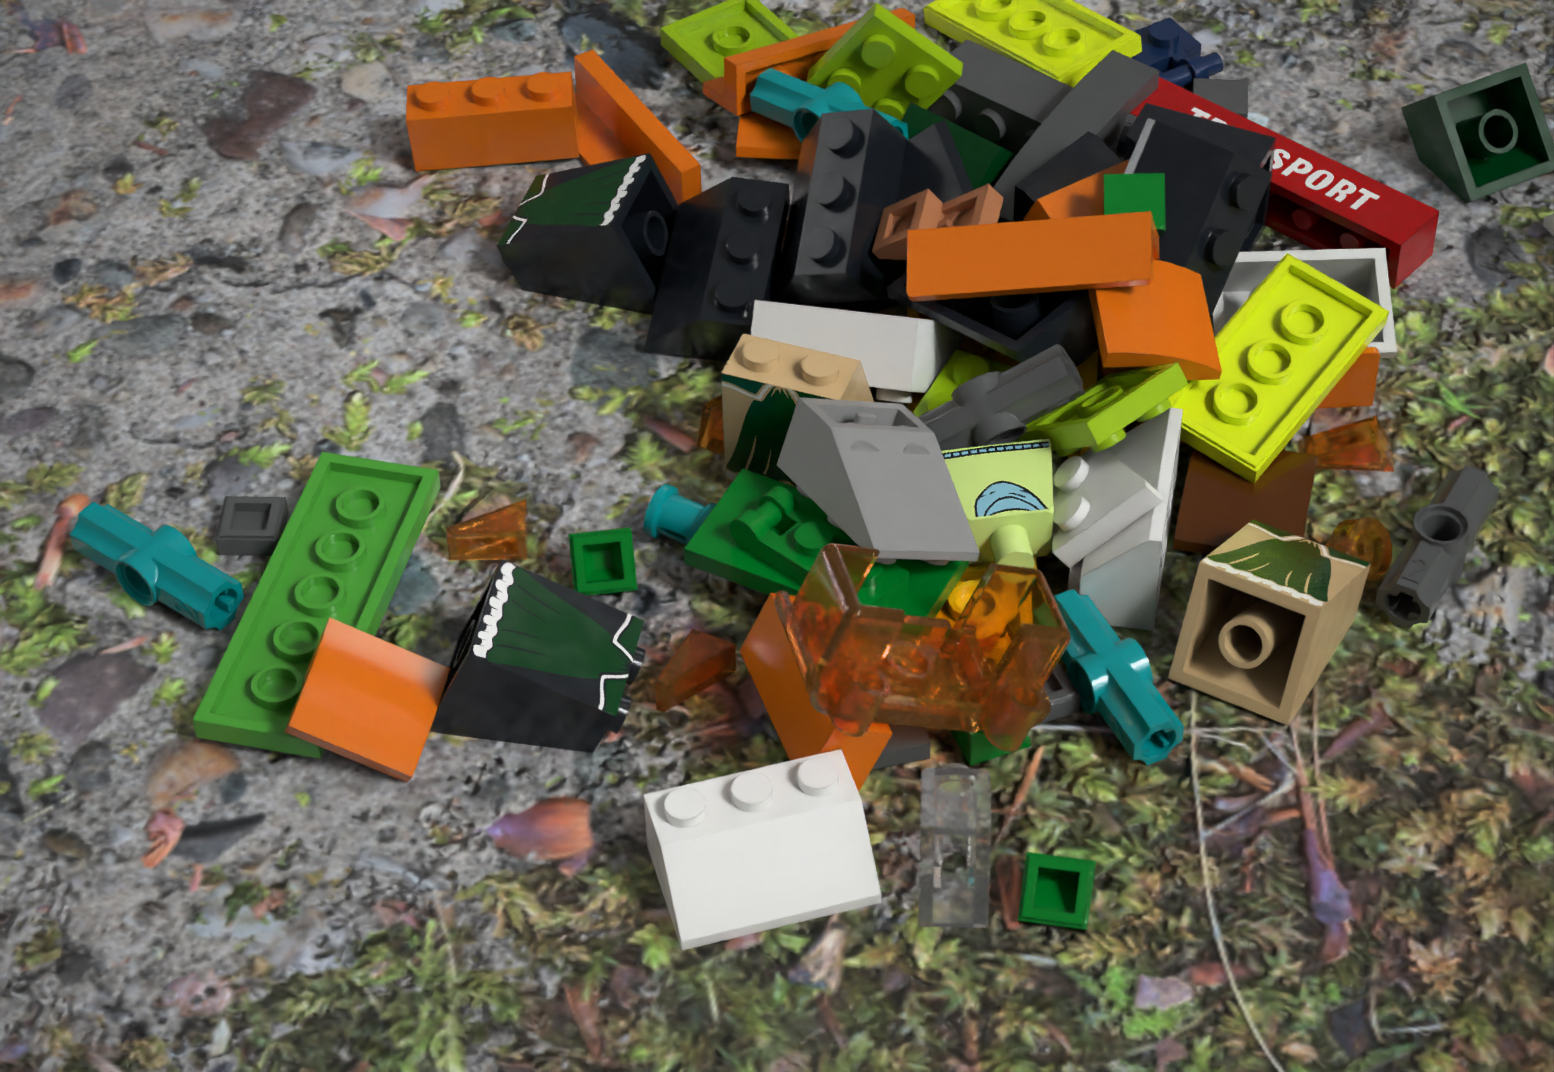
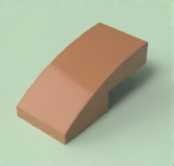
(927, 211)

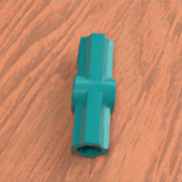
(802, 104)
(157, 566)
(1116, 681)

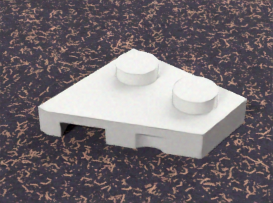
(1094, 502)

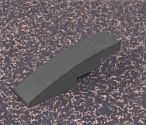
(1094, 105)

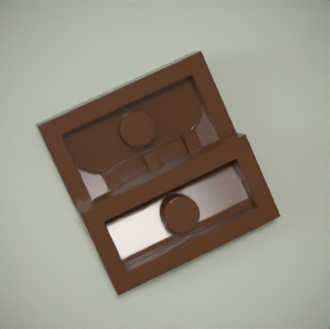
(1222, 502)

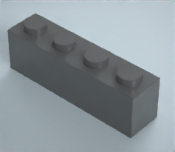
(1000, 98)

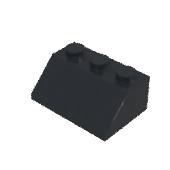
(841, 186)
(1207, 201)
(716, 266)
(1015, 323)

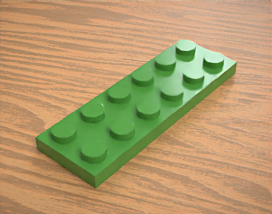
(332, 561)

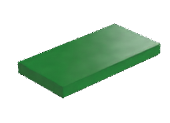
(717, 552)

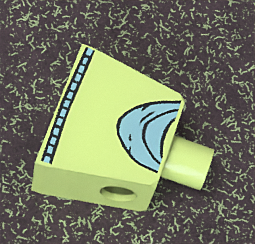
(1006, 499)

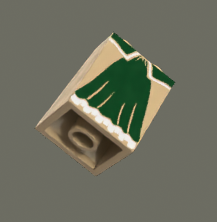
(762, 393)
(1266, 619)

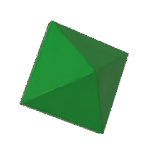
(603, 561)

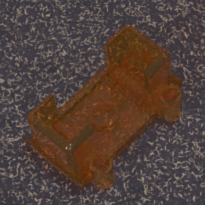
(917, 670)

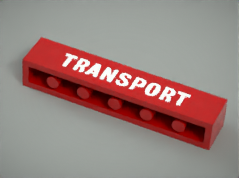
(1323, 199)

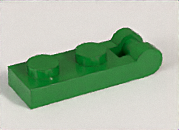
(801, 543)

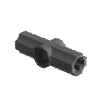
(1000, 405)
(1437, 546)

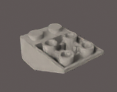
(878, 479)

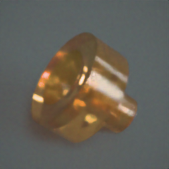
(1364, 540)

